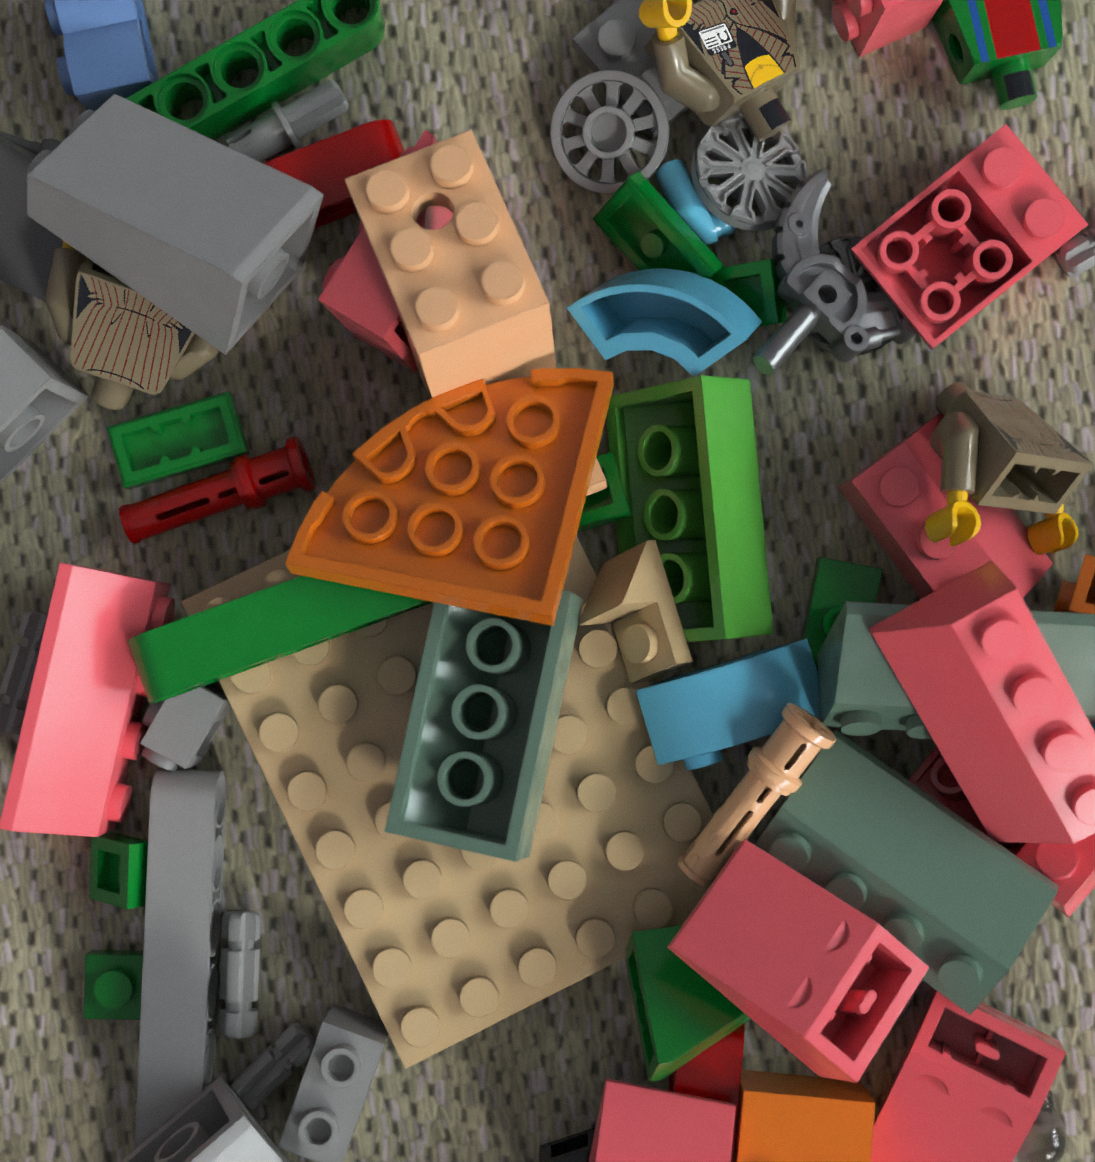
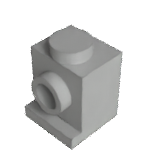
(184, 727)

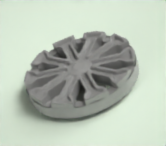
(609, 130)
(746, 174)

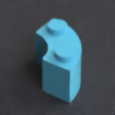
(665, 313)
(727, 703)

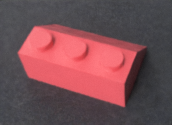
(904, 489)

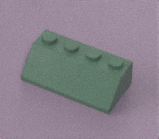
(866, 696)
(482, 729)
(910, 868)

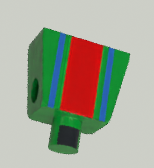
(1000, 43)

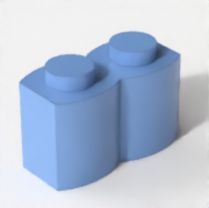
(103, 48)

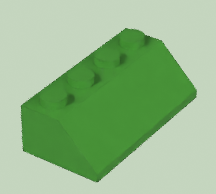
(696, 491)

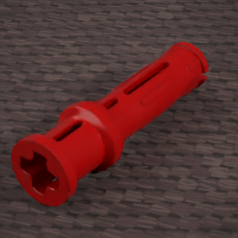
(246, 482)

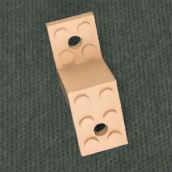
(462, 288)

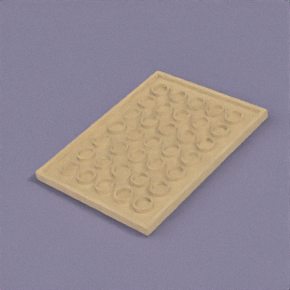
(440, 929)

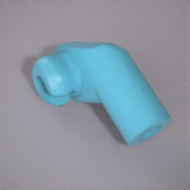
(682, 197)

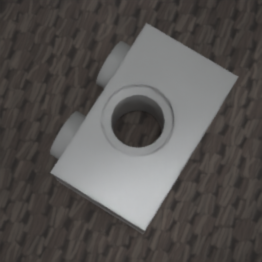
(334, 1086)

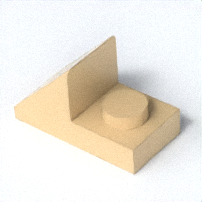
(640, 605)

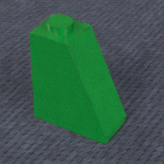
(673, 1004)

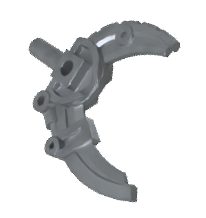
(822, 289)

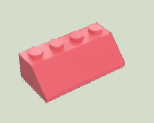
(84, 705)
(997, 707)

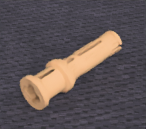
(771, 773)

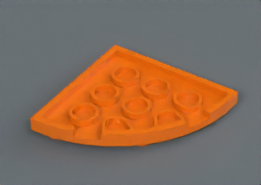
(466, 497)

